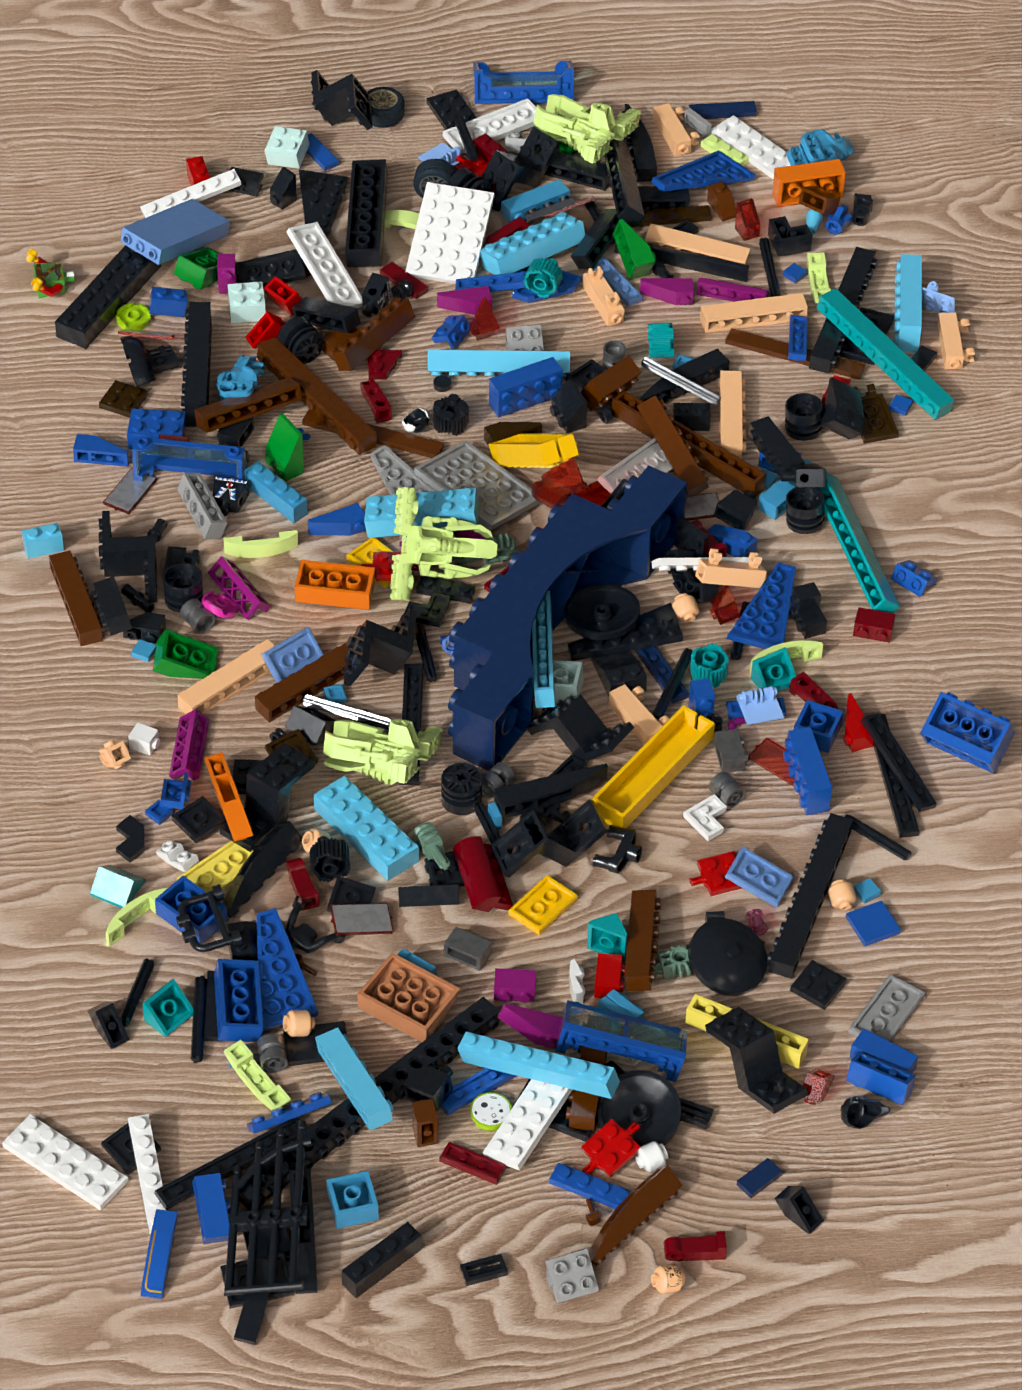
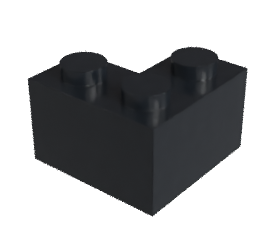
(789, 239)
(806, 610)

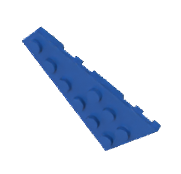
(703, 172)
(767, 614)
(280, 974)

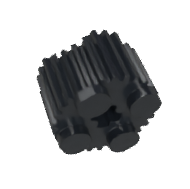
(450, 415)
(329, 858)

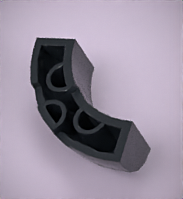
(140, 362)
(687, 582)

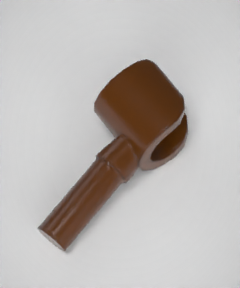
(303, 966)
(593, 1217)

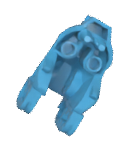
(819, 147)
(241, 379)

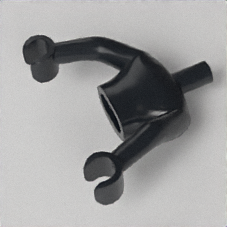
(303, 935)

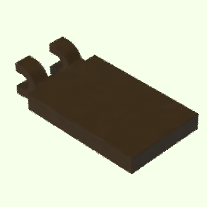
(878, 419)

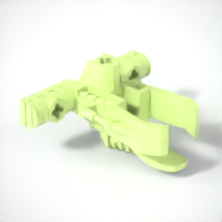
(584, 128)
(433, 546)
(379, 754)

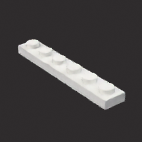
(197, 192)
(682, 564)
(146, 1164)

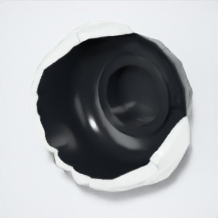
(416, 421)

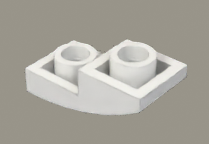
(176, 856)
(575, 982)

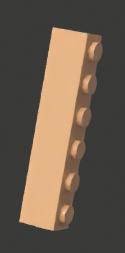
(696, 244)
(752, 312)
(731, 412)
(226, 681)

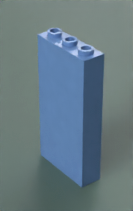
(175, 231)

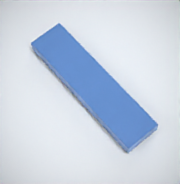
(619, 283)

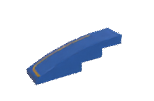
(159, 1254)

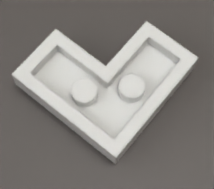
(703, 817)

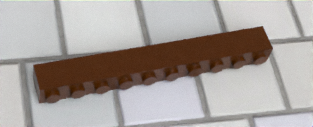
(318, 396)
(710, 455)

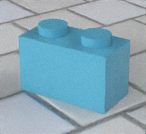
(42, 540)

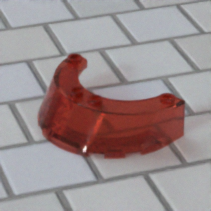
(566, 480)

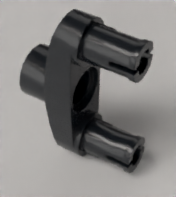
(626, 850)

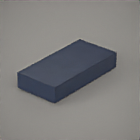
(759, 1178)

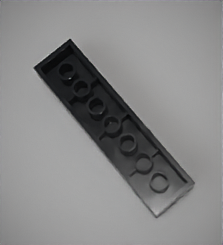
(366, 213)
(104, 296)
(198, 359)

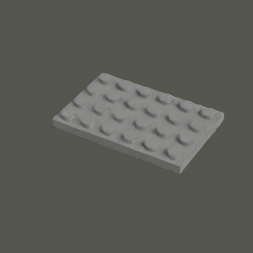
(498, 491)

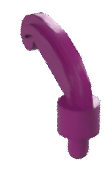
(736, 721)

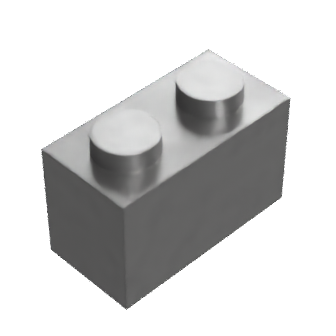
(730, 751)
(467, 948)

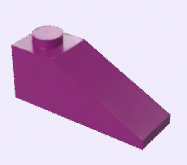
(670, 290)
(463, 300)
(534, 1025)

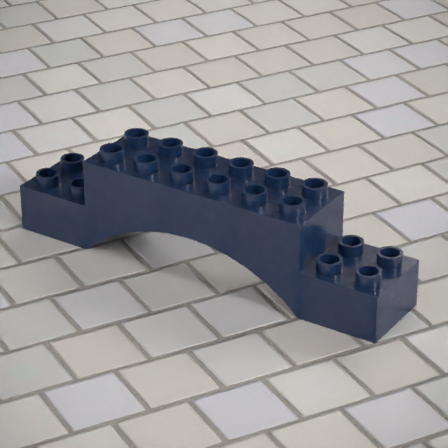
(574, 550)

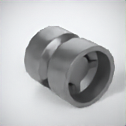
(613, 352)
(197, 616)
(498, 776)
(727, 789)
(272, 1053)

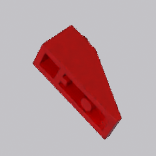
(855, 733)

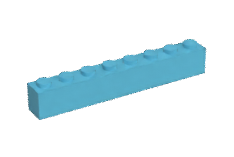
(489, 361)
(543, 655)
(538, 1065)

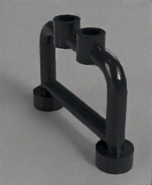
(189, 934)

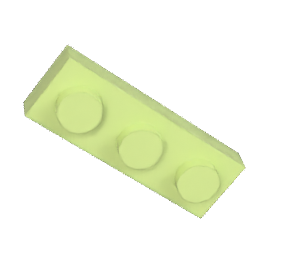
(713, 144)

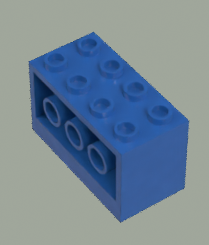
(968, 732)

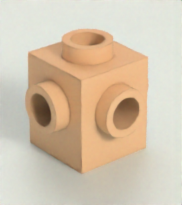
(119, 755)

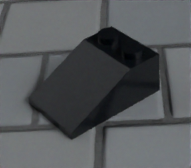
(843, 410)
(618, 670)
(248, 933)

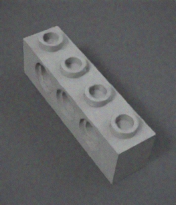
(202, 506)

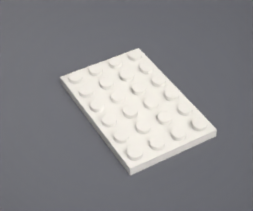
(449, 233)

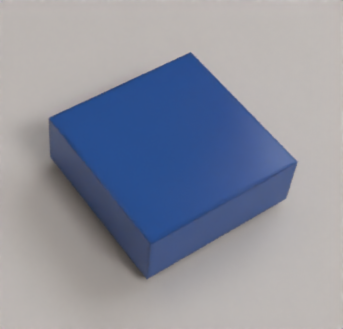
(794, 273)
(900, 404)
(158, 813)

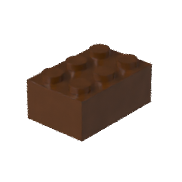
(611, 383)

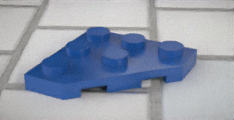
(567, 285)

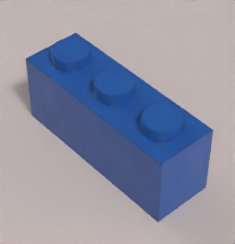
(883, 1050)
(880, 1078)
(212, 1207)

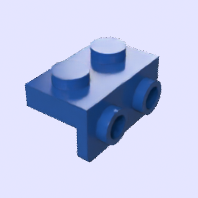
(452, 331)
(913, 577)
(175, 793)

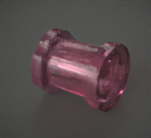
(756, 922)

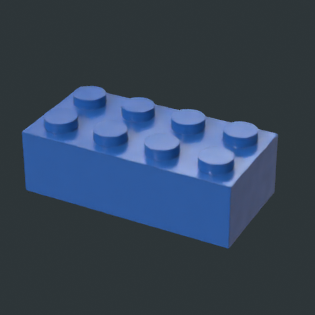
(525, 386)
(808, 771)
(238, 1000)

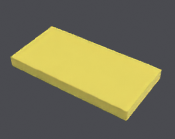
(218, 867)

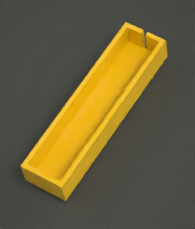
(534, 450)
(653, 767)

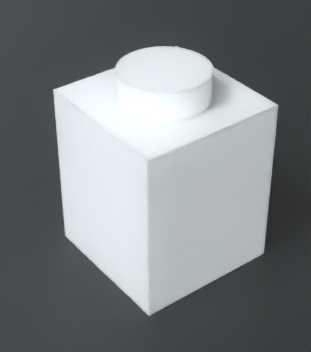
(144, 739)

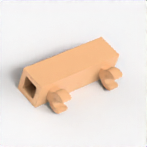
(672, 130)
(603, 297)
(950, 340)
(730, 572)
(630, 709)

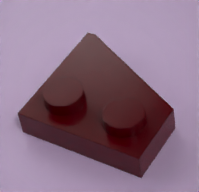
(382, 362)

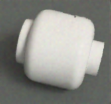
(651, 1156)

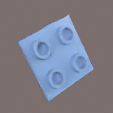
(442, 152)
(936, 301)
(760, 705)

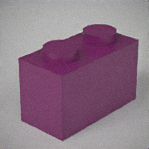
(226, 271)
(514, 985)

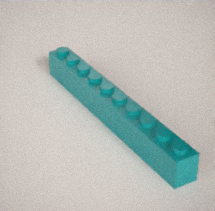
(885, 354)
(857, 547)

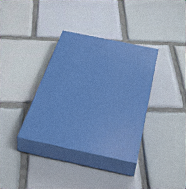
(292, 654)
(759, 876)

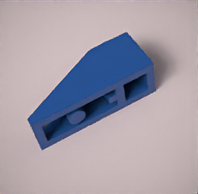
(98, 451)
(340, 522)
(738, 541)

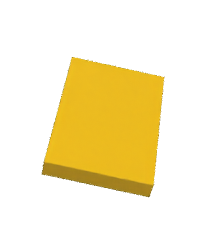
(364, 555)
(543, 904)

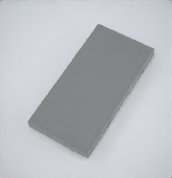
(888, 1009)

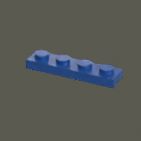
(494, 282)
(797, 338)
(472, 1087)
(282, 1115)
(588, 1186)

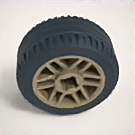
(386, 106)

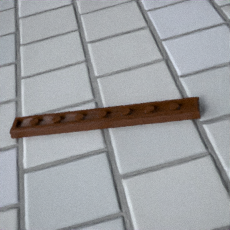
(780, 350)
(387, 437)

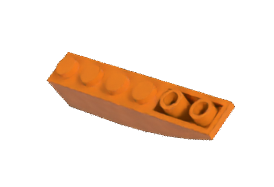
(228, 796)

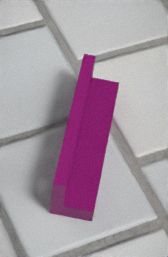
(728, 291)
(243, 584)
(192, 744)

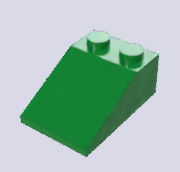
(634, 251)
(198, 267)
(285, 449)
(183, 656)

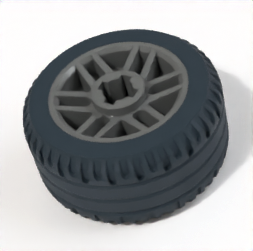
(432, 171)

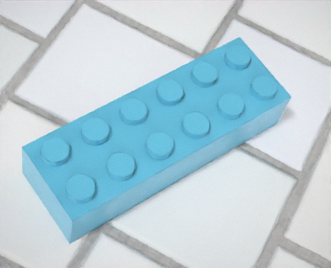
(535, 242)
(908, 302)
(456, 503)
(366, 828)

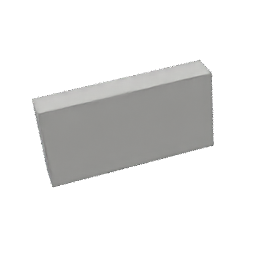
(697, 123)

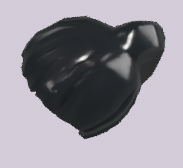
(860, 1111)

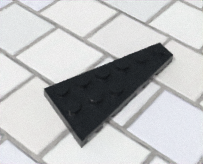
(321, 197)
(652, 629)

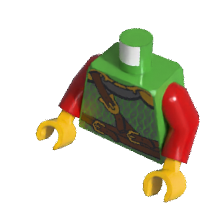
(48, 276)

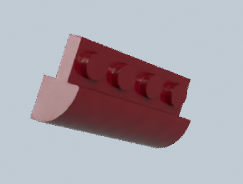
(482, 875)

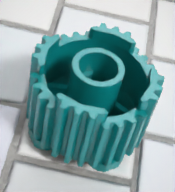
(543, 277)
(661, 340)
(709, 663)

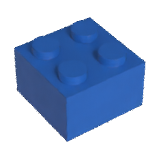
(823, 721)

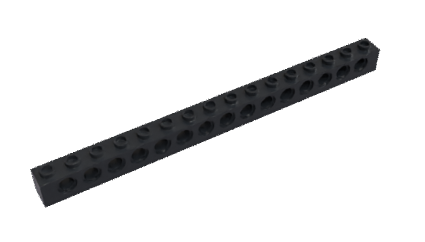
(345, 1120)

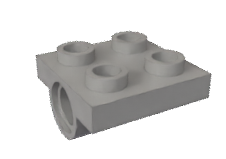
(515, 142)
(524, 338)
(571, 1275)

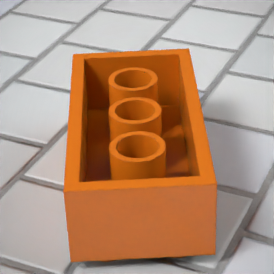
(790, 180)
(335, 584)

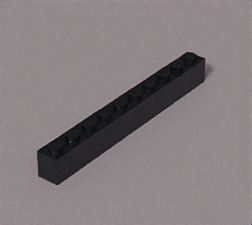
(624, 183)
(852, 286)
(810, 896)

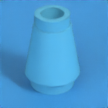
(813, 220)

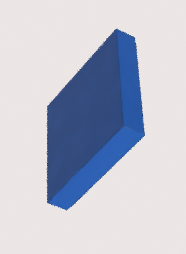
(873, 923)

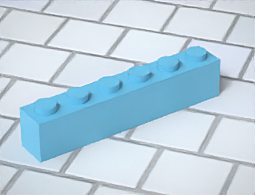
(354, 1078)

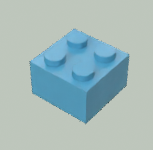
(352, 1199)

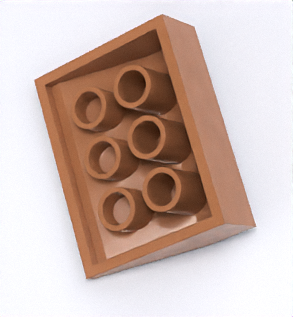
(407, 997)

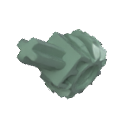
(505, 548)
(431, 844)
(674, 962)

